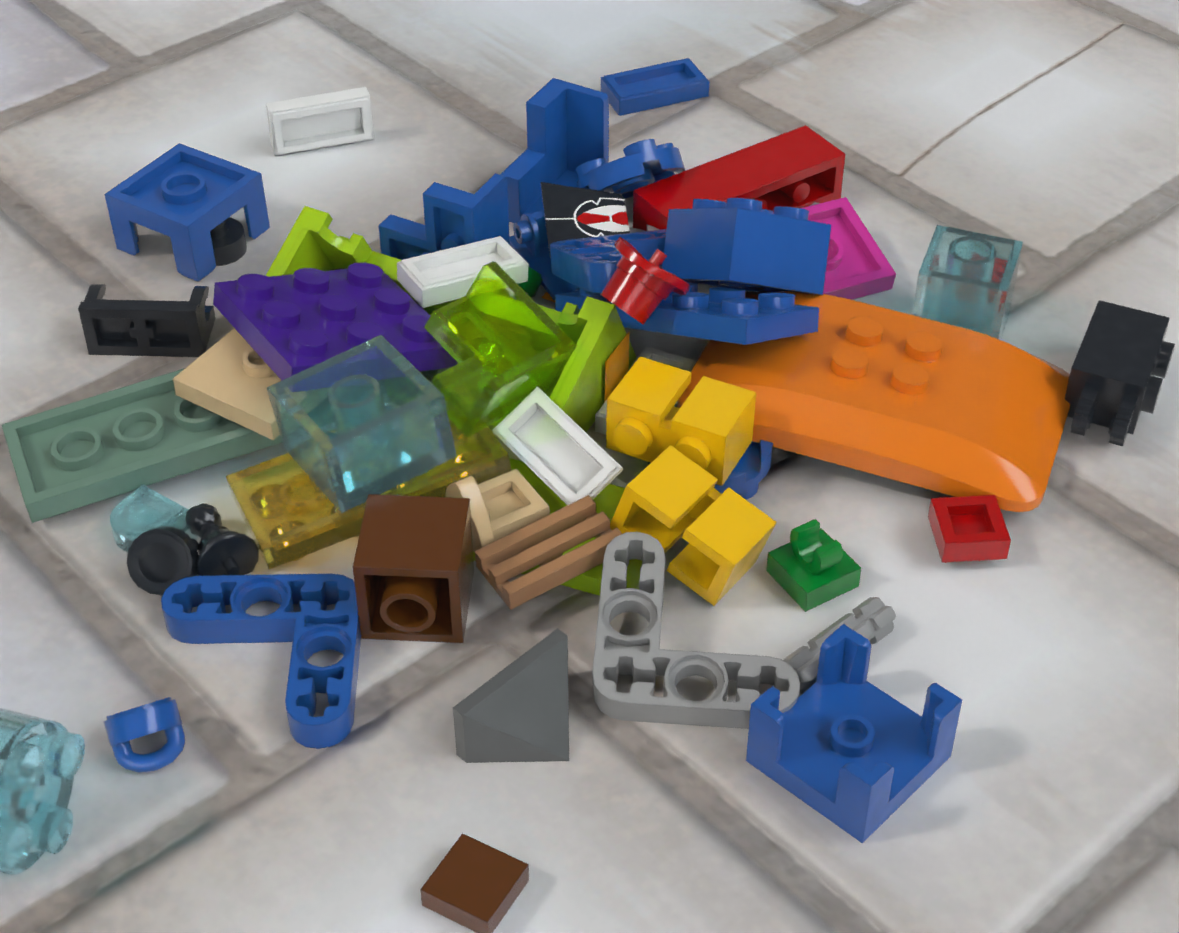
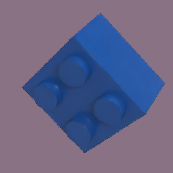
(747, 246)

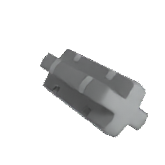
(871, 621)

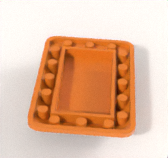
(903, 400)

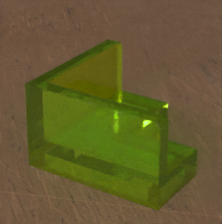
(501, 350)

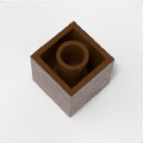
(414, 568)

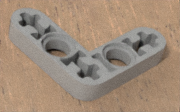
(643, 658)

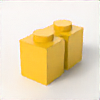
(708, 428)
(680, 500)

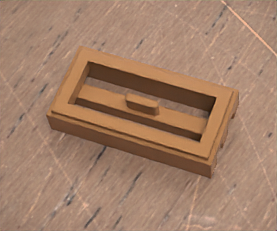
(543, 545)

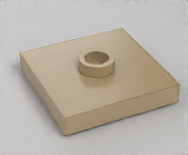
(231, 383)

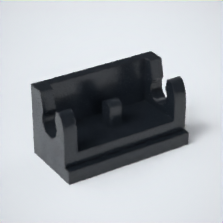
(146, 325)

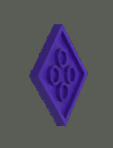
(321, 313)

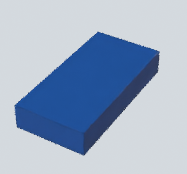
(655, 86)

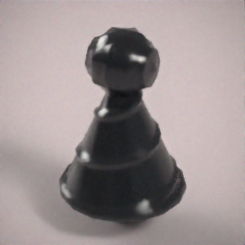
(219, 548)

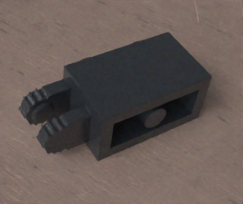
(1118, 370)

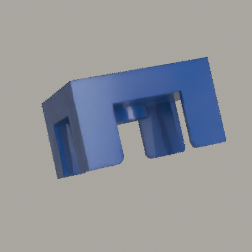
(185, 198)
(850, 743)

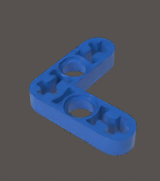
(593, 260)
(309, 630)

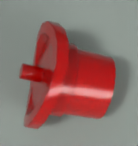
(641, 284)

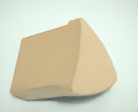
(499, 505)

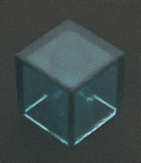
(968, 280)

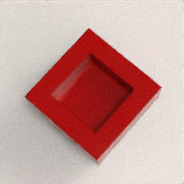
(969, 528)

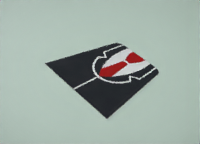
(582, 213)

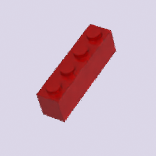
(780, 172)

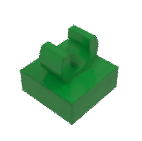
(813, 567)

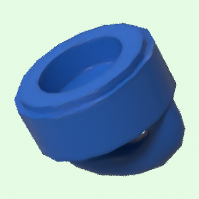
(142, 722)

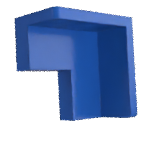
(563, 131)
(450, 220)

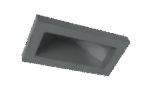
(519, 710)

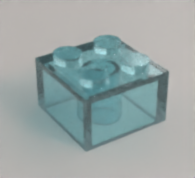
(362, 422)

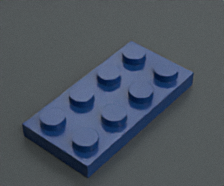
(719, 315)

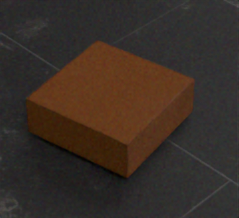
(475, 885)

